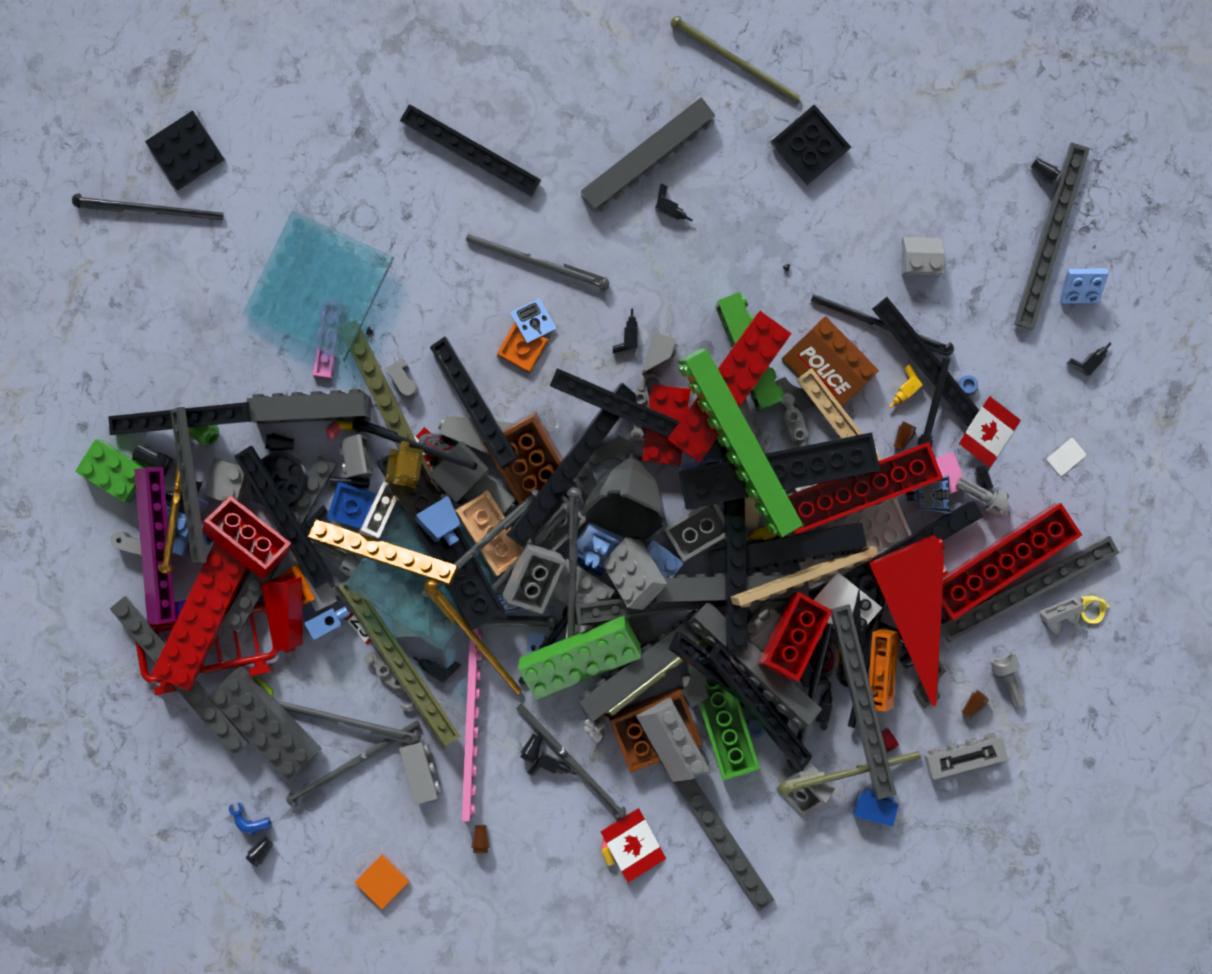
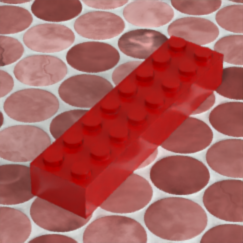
(740, 372)
(845, 496)
(1007, 559)
(200, 619)

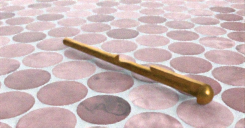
(165, 568)
(452, 614)

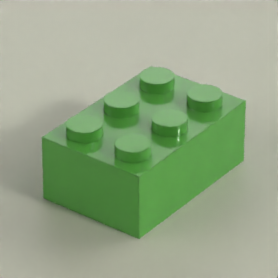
(110, 470)

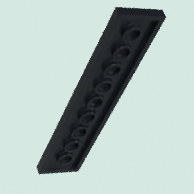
(792, 466)
(470, 585)

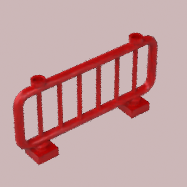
(258, 660)

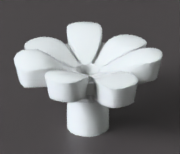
(594, 729)

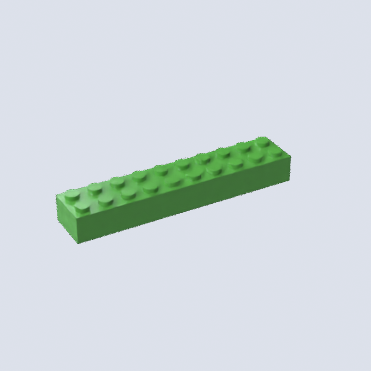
(740, 442)

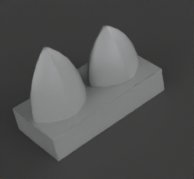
(1056, 614)

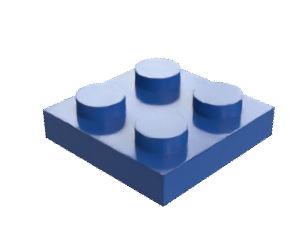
(350, 505)

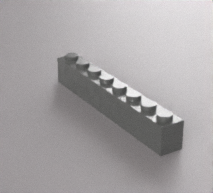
(647, 155)
(712, 589)
(635, 673)
(780, 691)

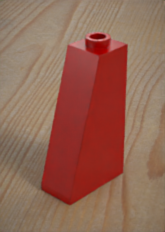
(284, 611)

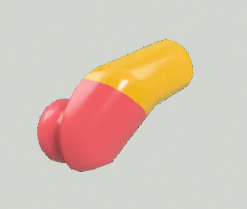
(337, 426)
(607, 855)

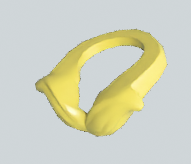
(1102, 608)

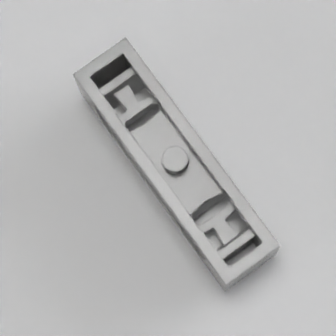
(934, 761)

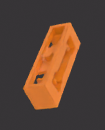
(883, 668)

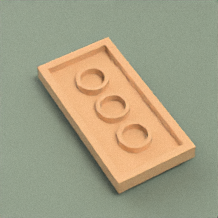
(479, 518)

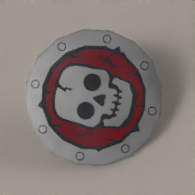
(439, 442)
(831, 660)

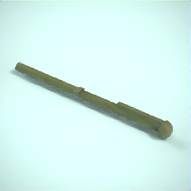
(677, 22)
(651, 681)
(820, 778)

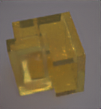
(404, 465)

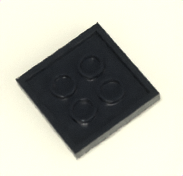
(810, 144)
(184, 150)

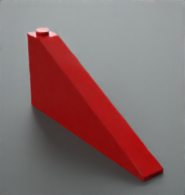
(913, 591)

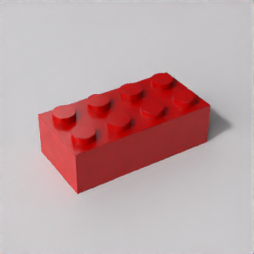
(673, 403)
(246, 537)
(795, 636)

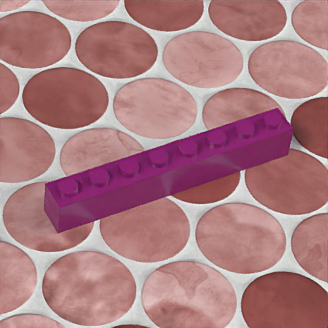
(153, 532)

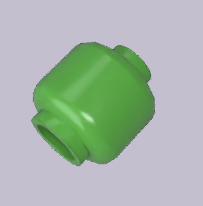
(205, 435)

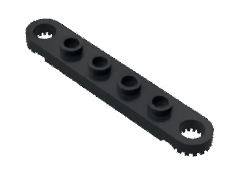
(862, 635)

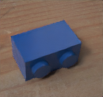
(875, 810)

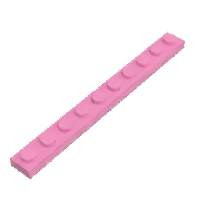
(472, 714)

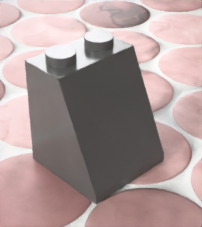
(456, 479)

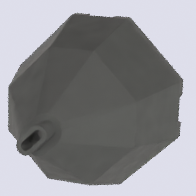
(627, 502)

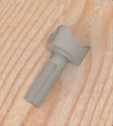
(994, 500)
(348, 561)
(1006, 667)

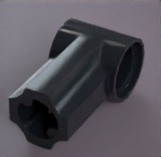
(152, 459)

